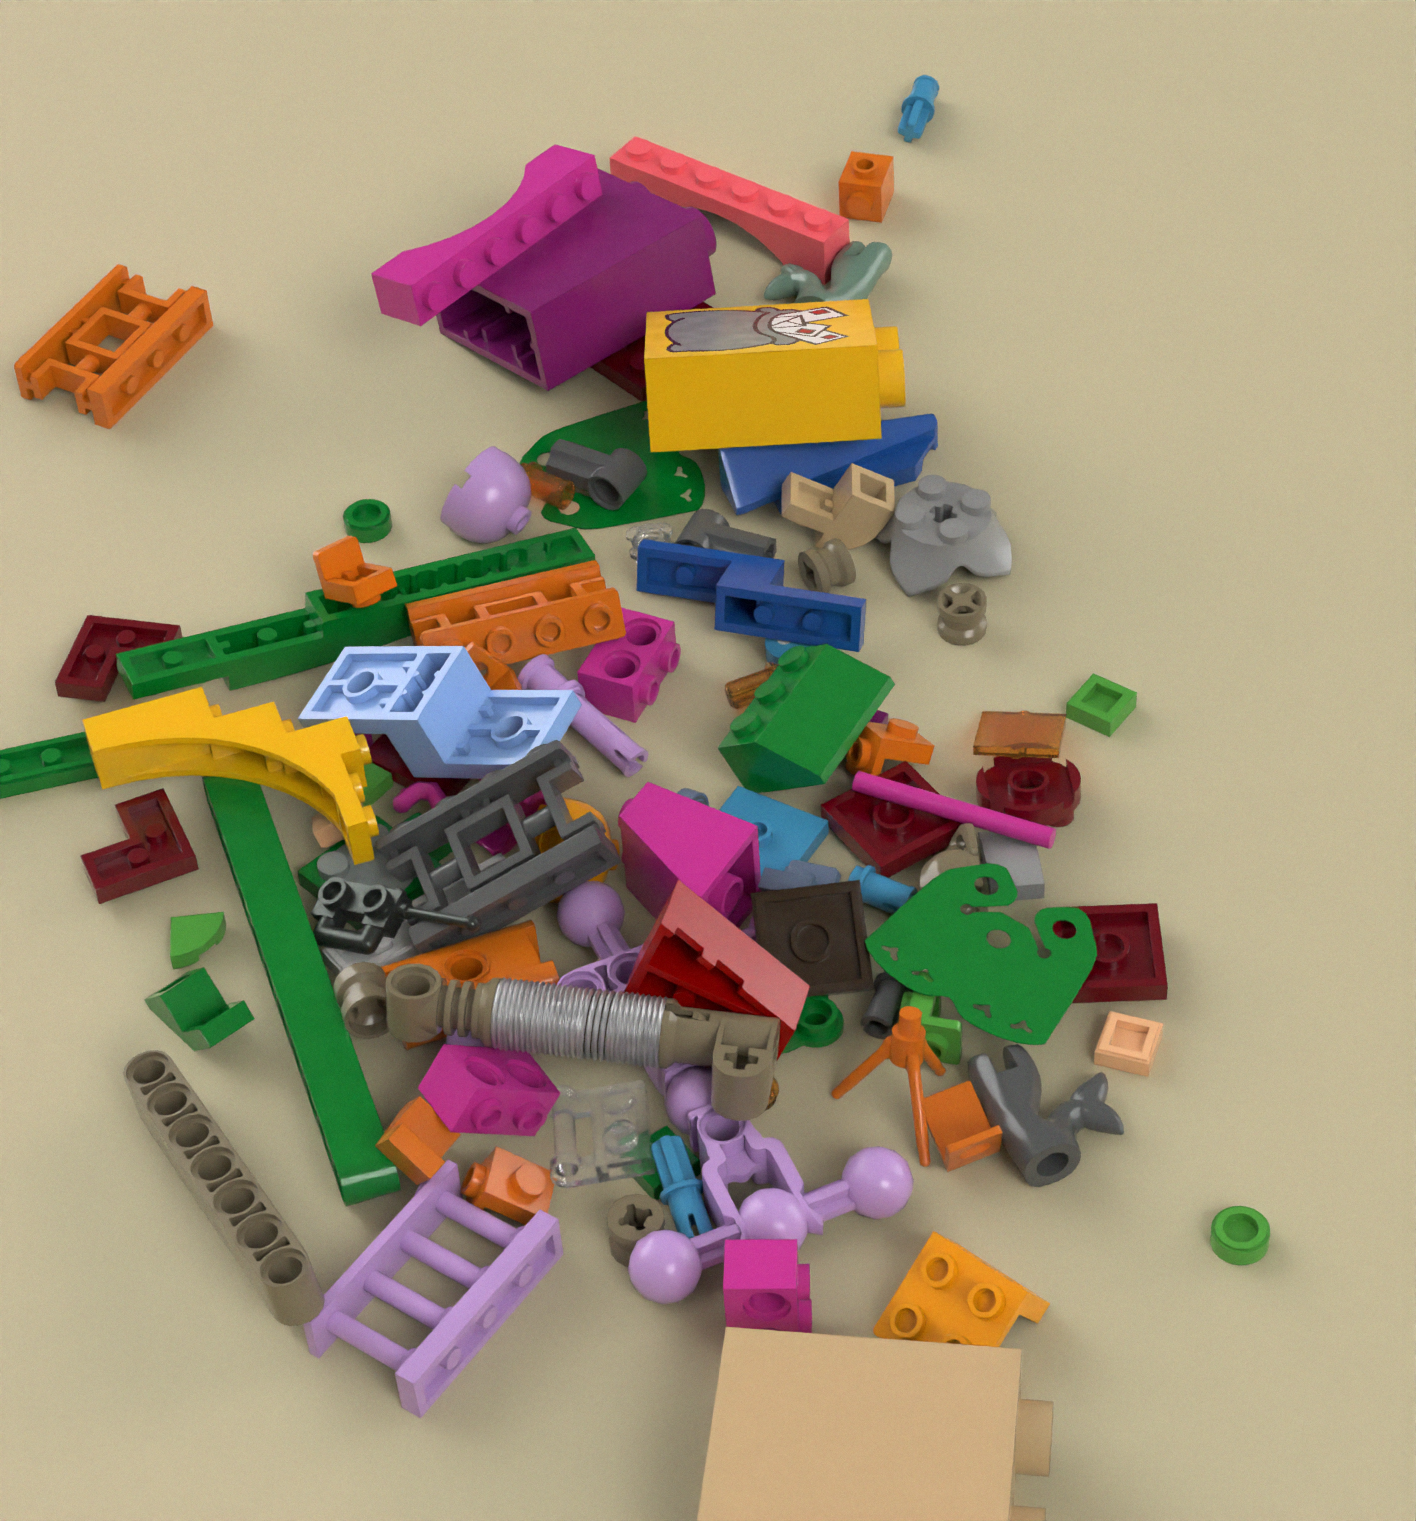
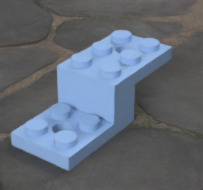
(438, 709)

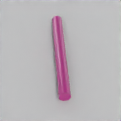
(954, 809)

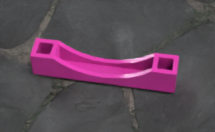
(434, 276)

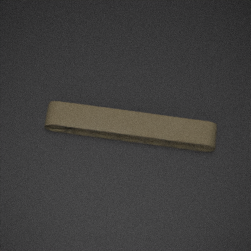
(224, 1189)

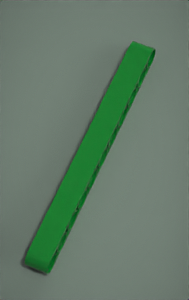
(302, 990)

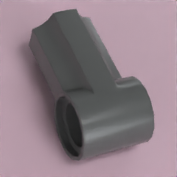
(605, 476)
(712, 531)

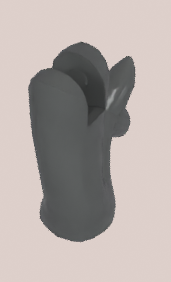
(1039, 1147)

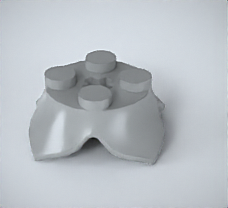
(942, 529)

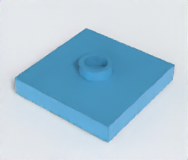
(782, 829)

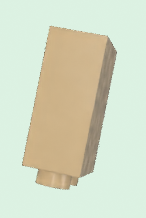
(870, 1431)

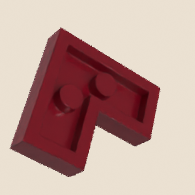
(92, 658)
(150, 855)

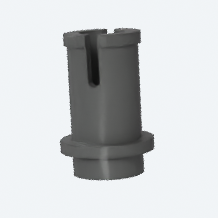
(884, 1006)

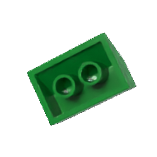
(803, 719)

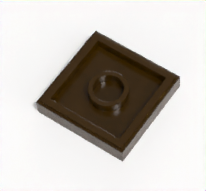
(817, 935)

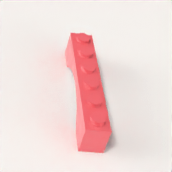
(785, 225)

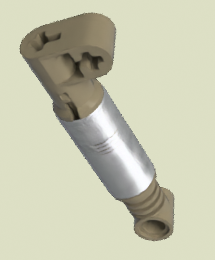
(593, 1026)

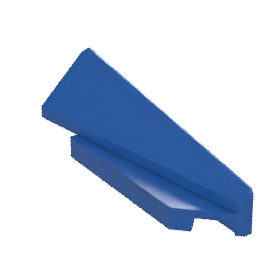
(756, 473)

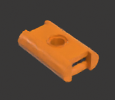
(500, 953)

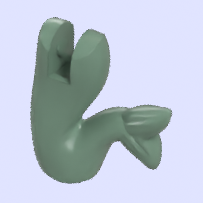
(852, 276)

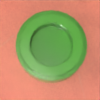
(1240, 1235)

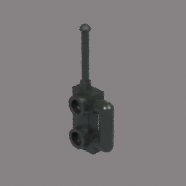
(378, 910)

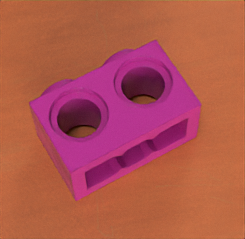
(627, 671)
(488, 1090)
(766, 1286)

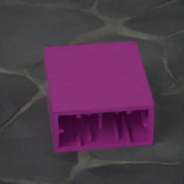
(587, 285)

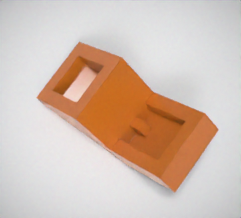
(417, 1141)

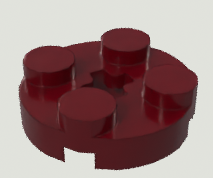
(1049, 802)

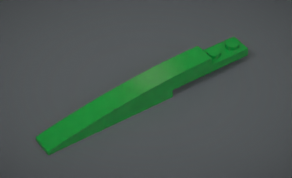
(321, 630)

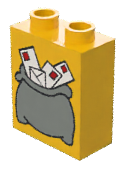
(769, 375)

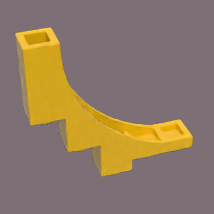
(253, 745)

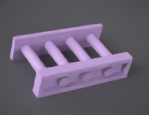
(457, 1330)

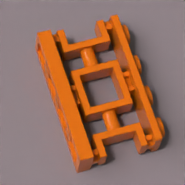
(134, 366)
(523, 615)

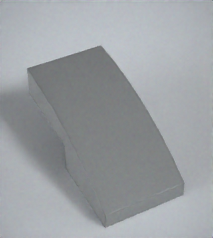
(1019, 859)

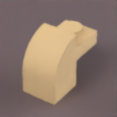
(851, 511)

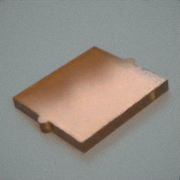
(1020, 734)

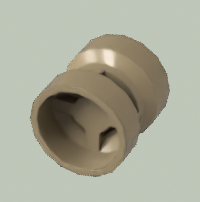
(362, 999)

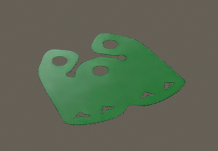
(655, 496)
(970, 971)

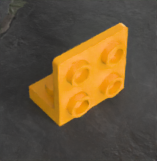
(956, 1299)

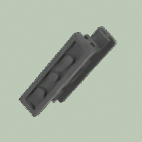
(519, 881)

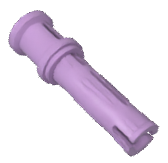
(589, 721)

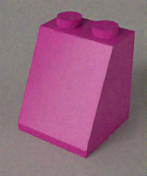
(690, 842)

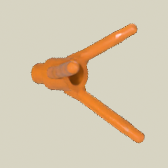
(905, 1050)

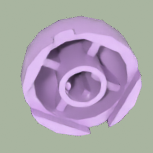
(491, 499)

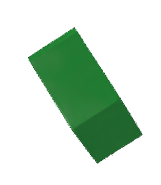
(197, 1010)

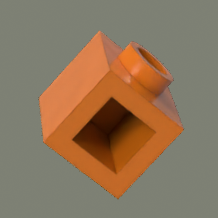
(866, 186)

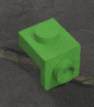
(942, 1034)

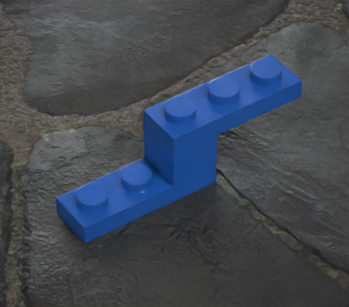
(751, 595)

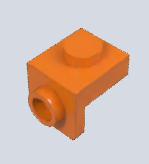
(347, 576)
(891, 741)
(508, 1186)

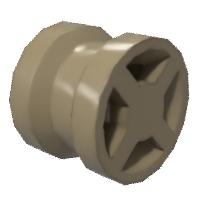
(827, 566)
(962, 614)
(622, 1222)

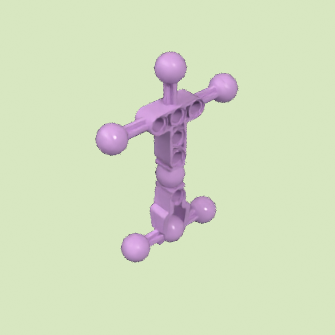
(666, 1262)

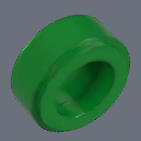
(367, 520)

